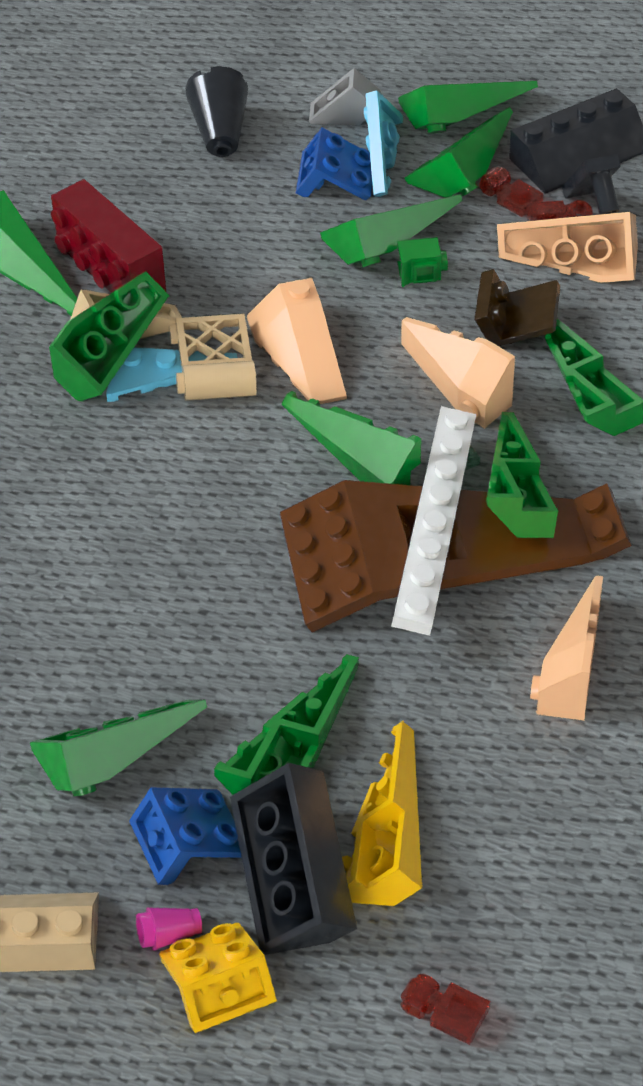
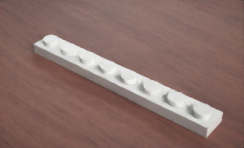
(434, 522)

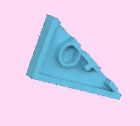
(382, 139)
(148, 370)

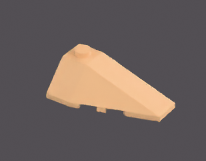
(584, 245)
(297, 338)
(468, 373)
(568, 664)

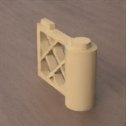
(217, 374)

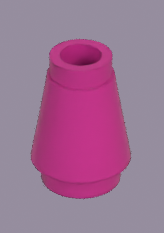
(167, 925)

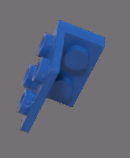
(337, 161)
(183, 825)

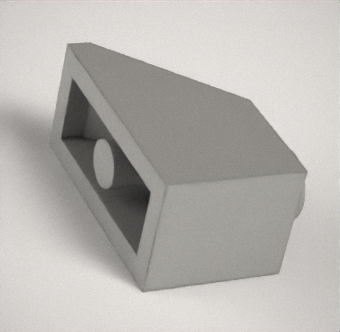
(343, 101)

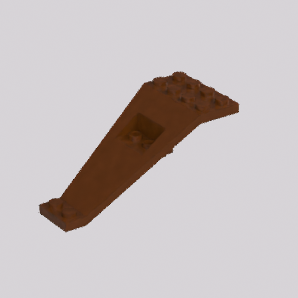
(356, 537)

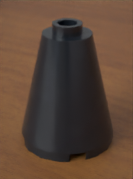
(218, 107)

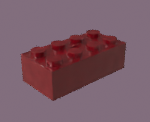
(103, 238)

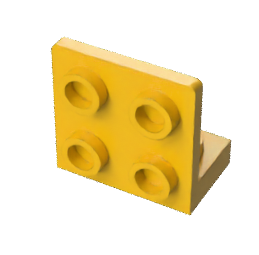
(219, 975)

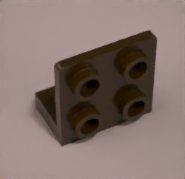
(515, 315)

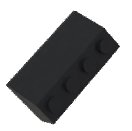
(560, 142)
(292, 860)

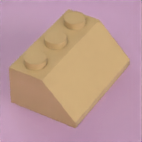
(48, 932)

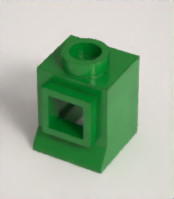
(421, 261)

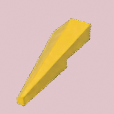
(386, 831)

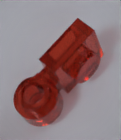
(512, 196)
(557, 209)
(455, 1012)

